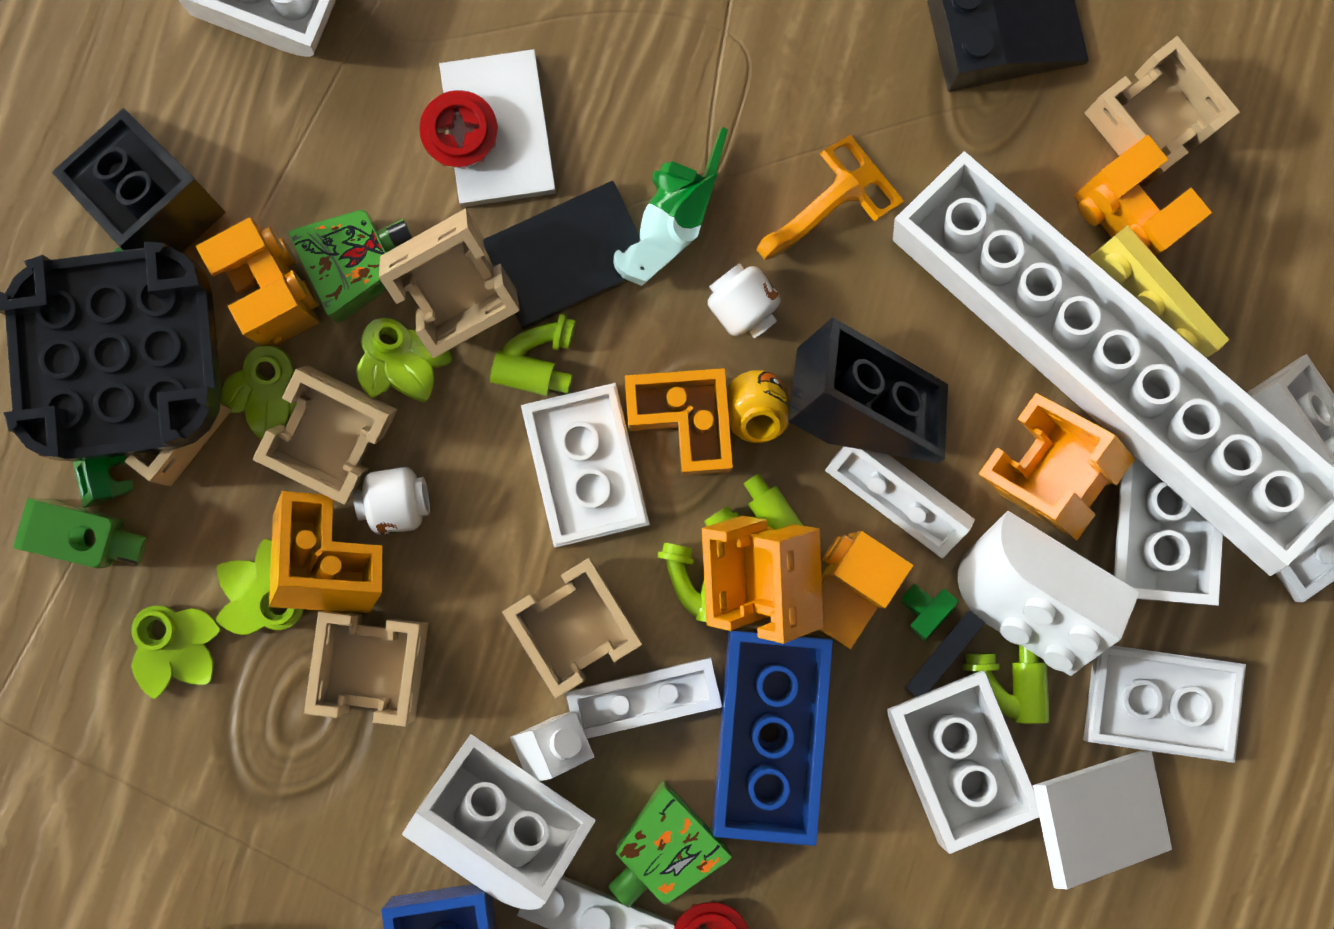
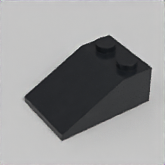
(1005, 39)
(137, 188)
(867, 396)

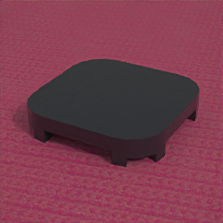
(111, 353)

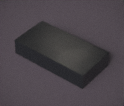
(944, 654)

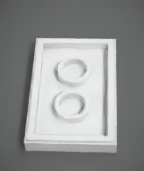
(521, 159)
(585, 465)
(1165, 703)
(1102, 819)

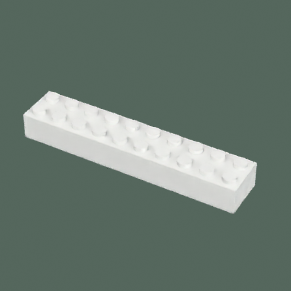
(1120, 364)

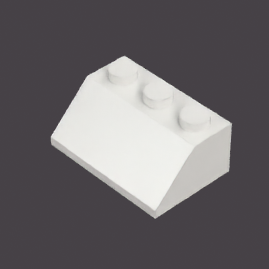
(1301, 403)
(1165, 543)

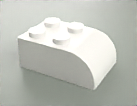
(283, 24)
(1044, 594)
(963, 762)
(499, 827)

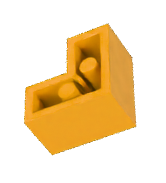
(693, 404)
(313, 570)
(856, 583)

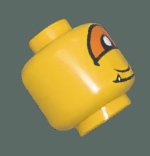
(757, 406)

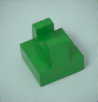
(96, 483)
(929, 611)

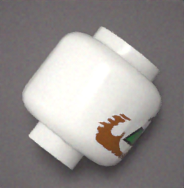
(744, 301)
(392, 500)

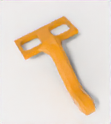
(846, 187)

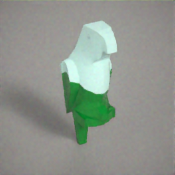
(671, 216)

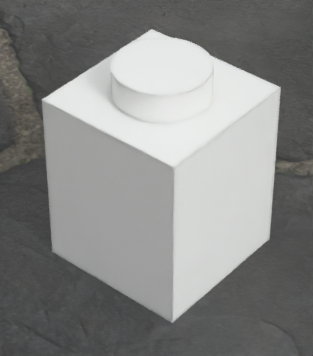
(552, 746)

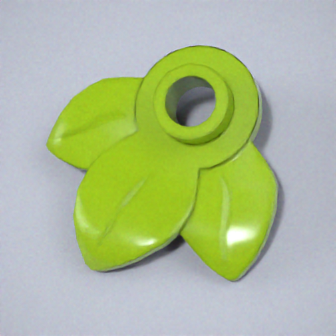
(402, 365)
(260, 395)
(248, 590)
(178, 653)

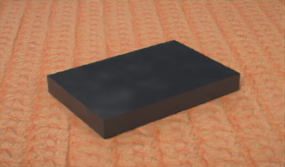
(564, 253)

